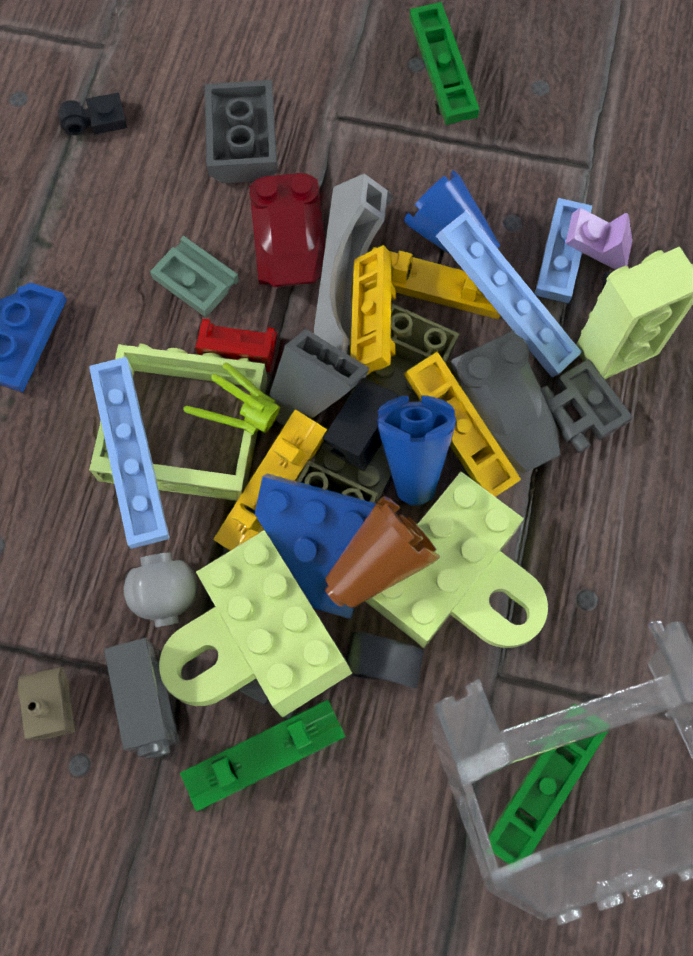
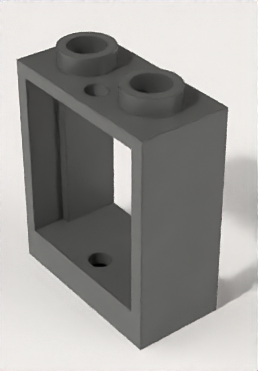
(141, 699)

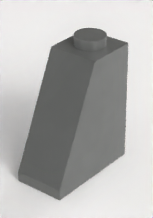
(313, 376)

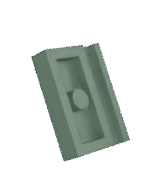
(194, 276)

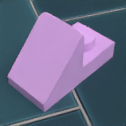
(601, 240)

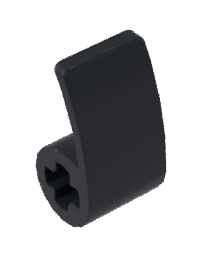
(383, 659)

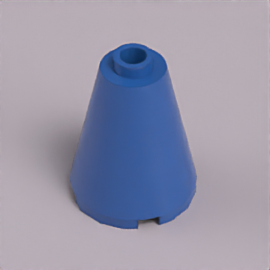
(443, 205)
(416, 444)

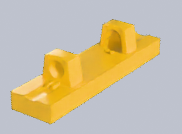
(438, 284)
(372, 309)
(471, 436)
(297, 446)

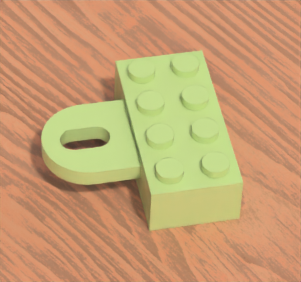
(637, 312)
(469, 533)
(260, 633)

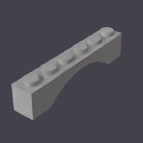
(353, 222)

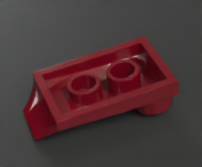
(287, 229)

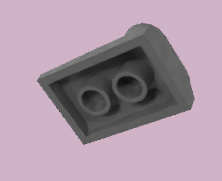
(240, 131)
(509, 400)

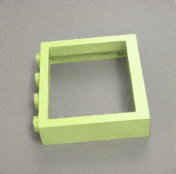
(181, 364)

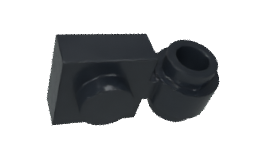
(103, 114)

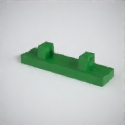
(444, 63)
(262, 755)
(541, 797)

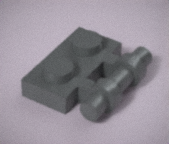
(594, 402)

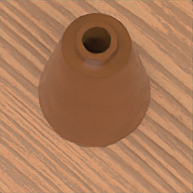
(379, 556)

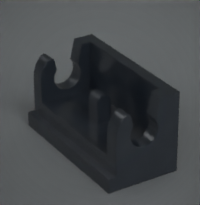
(355, 429)

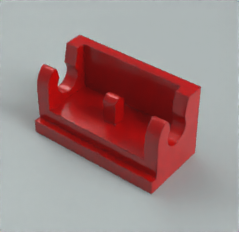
(237, 343)

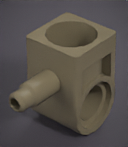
(45, 704)

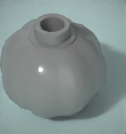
(160, 589)

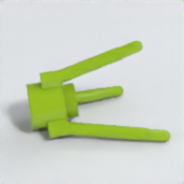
(257, 409)

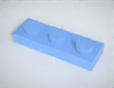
(560, 260)

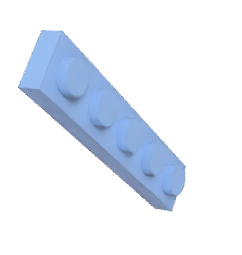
(508, 293)
(129, 453)

